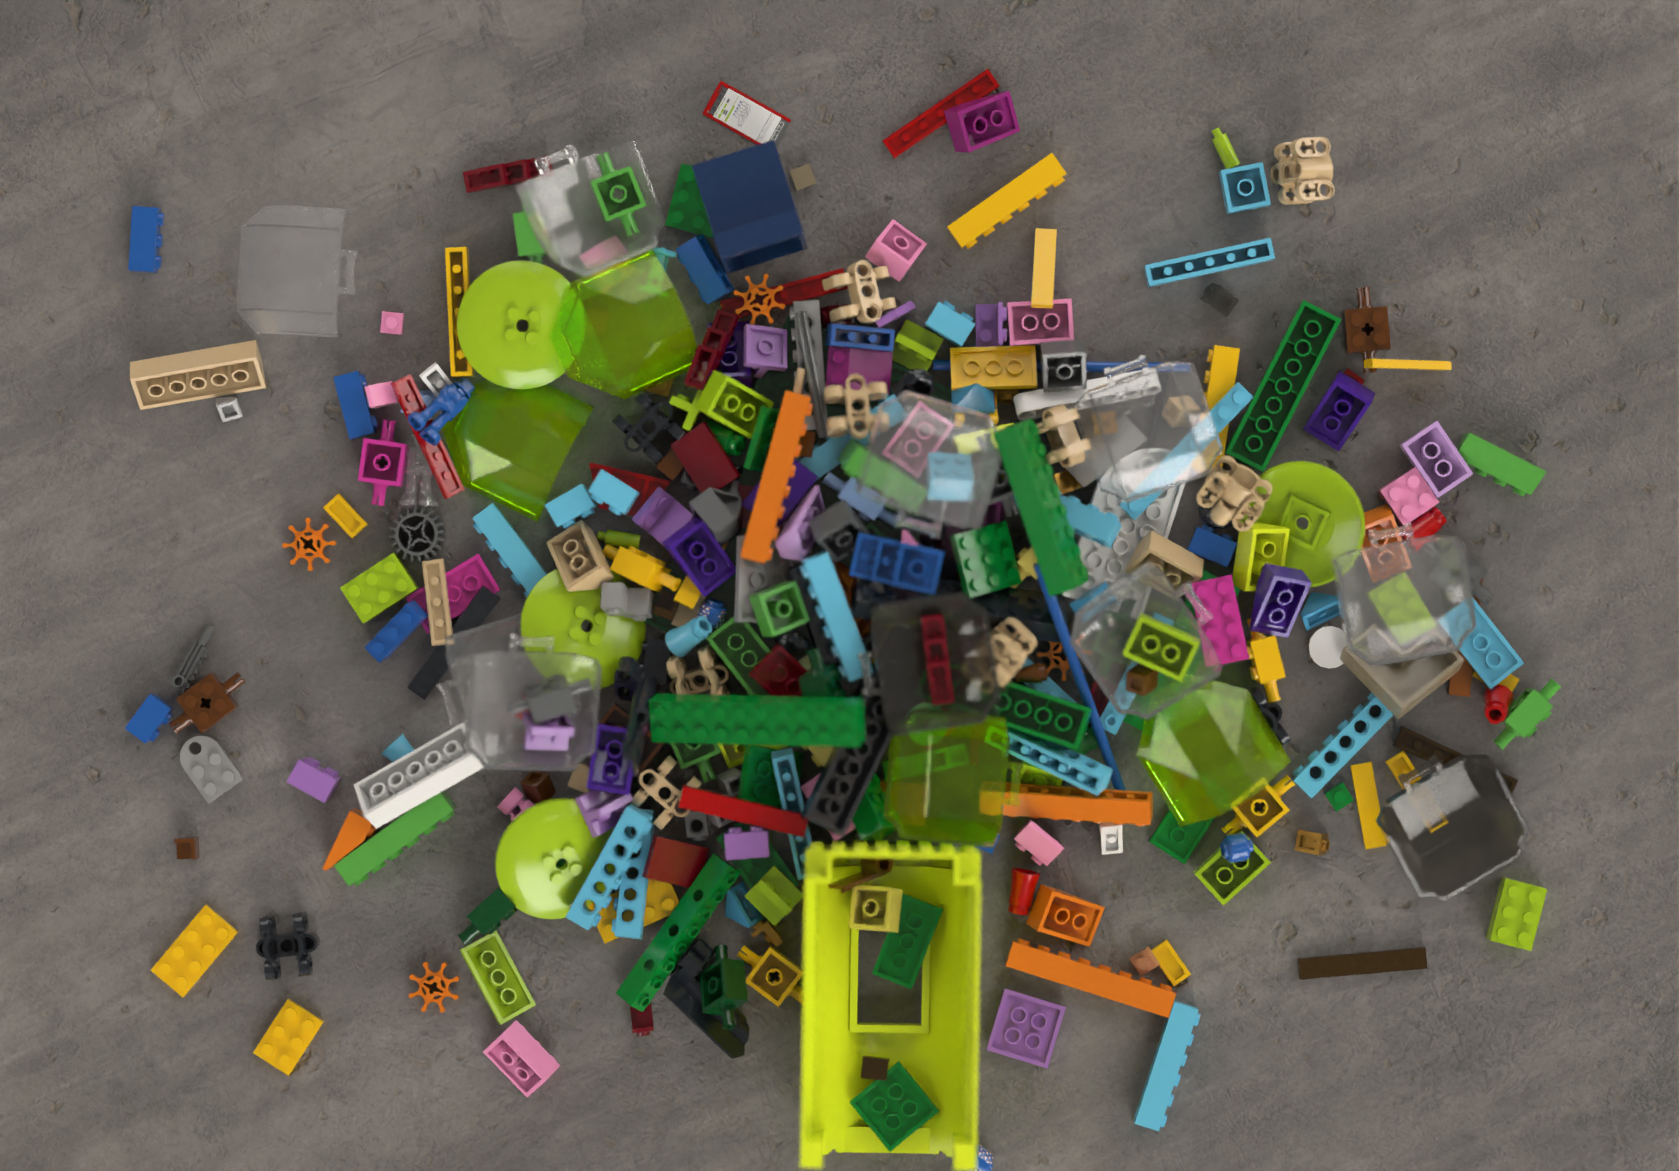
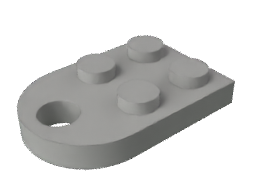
(210, 769)

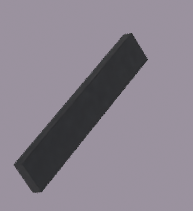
(436, 664)

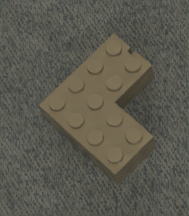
(1406, 682)

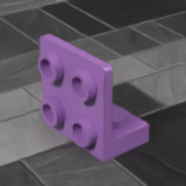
(989, 325)
(662, 515)

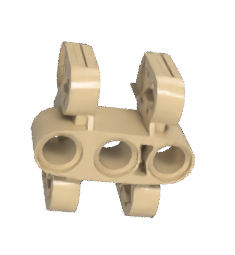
(1303, 171)
(860, 303)
(837, 395)
(1063, 436)
(1233, 494)
(1009, 650)
(681, 675)
(652, 789)

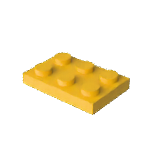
(288, 1037)

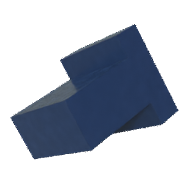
(750, 207)

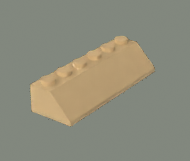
(197, 375)

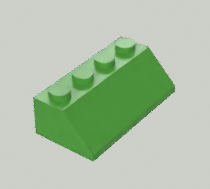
(1499, 464)

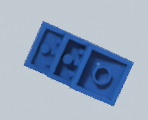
(896, 563)

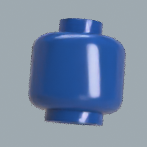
(1236, 847)

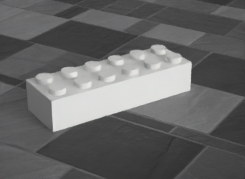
(416, 777)

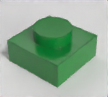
(1339, 796)

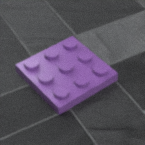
(1025, 1028)

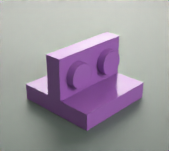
(765, 349)
(548, 734)
(602, 809)

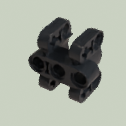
(645, 438)
(1272, 720)
(268, 930)

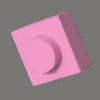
(392, 323)

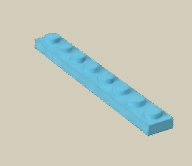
(1222, 414)

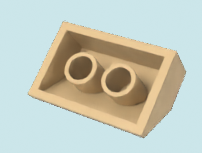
(580, 558)
(1173, 560)

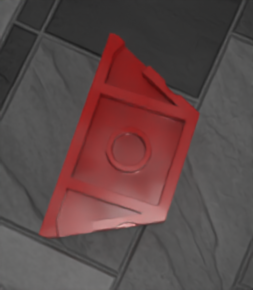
(642, 483)

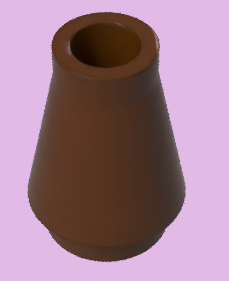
(1033, 674)

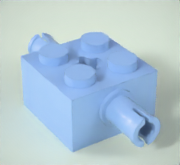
(867, 508)

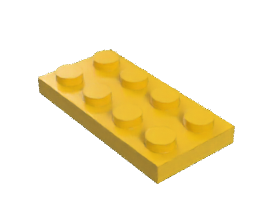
(994, 367)
(659, 904)
(194, 951)

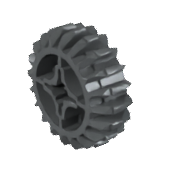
(412, 543)

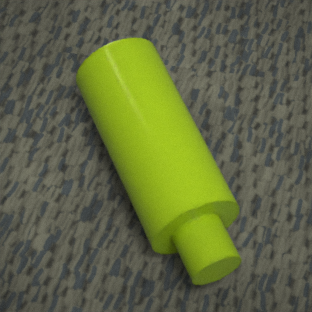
(1225, 149)
(619, 538)

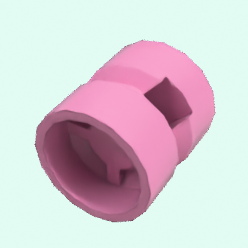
(511, 801)

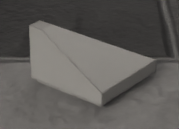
(228, 408)

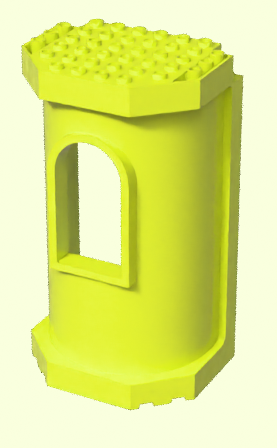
(937, 1051)

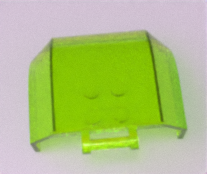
(951, 783)

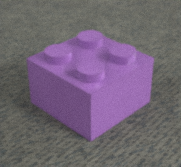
(314, 779)
(746, 843)

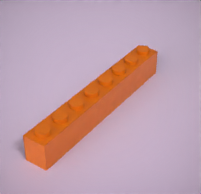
(775, 478)
(1080, 805)
(1090, 978)

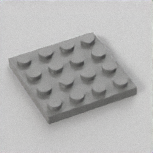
(755, 577)

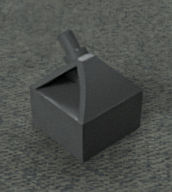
(1063, 365)
(720, 512)
(838, 530)

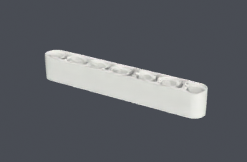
(1033, 403)

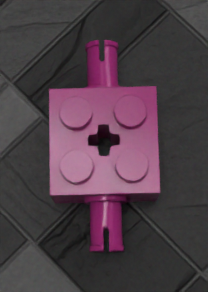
(374, 451)

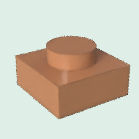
(1144, 961)

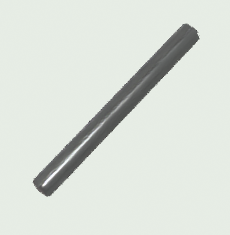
(812, 373)

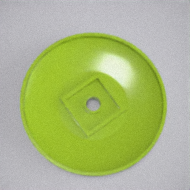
(490, 317)
(1327, 504)
(559, 613)
(530, 852)

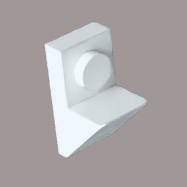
(435, 378)
(1110, 838)

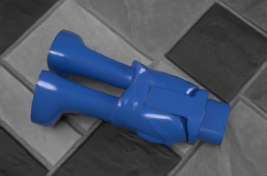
(450, 402)

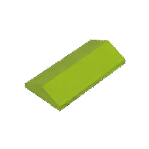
(497, 977)

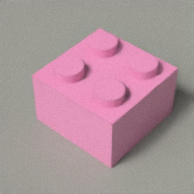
(1408, 496)

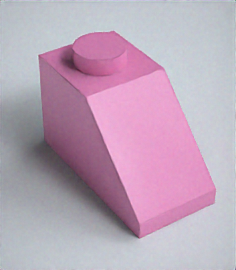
(380, 395)

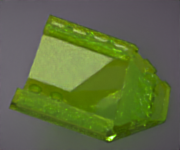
(624, 328)
(514, 442)
(1210, 752)

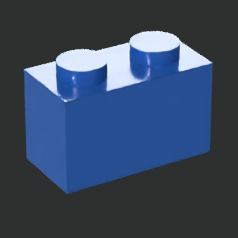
(1211, 546)
(150, 718)

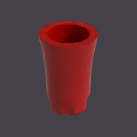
(1427, 523)
(1497, 703)
(1022, 890)

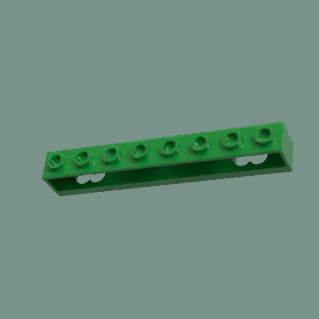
(678, 932)

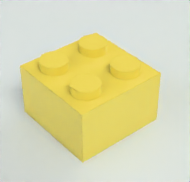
(875, 908)

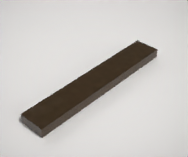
(1425, 748)
(1362, 963)

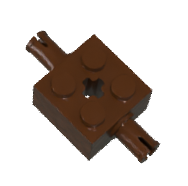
(1375, 318)
(193, 702)

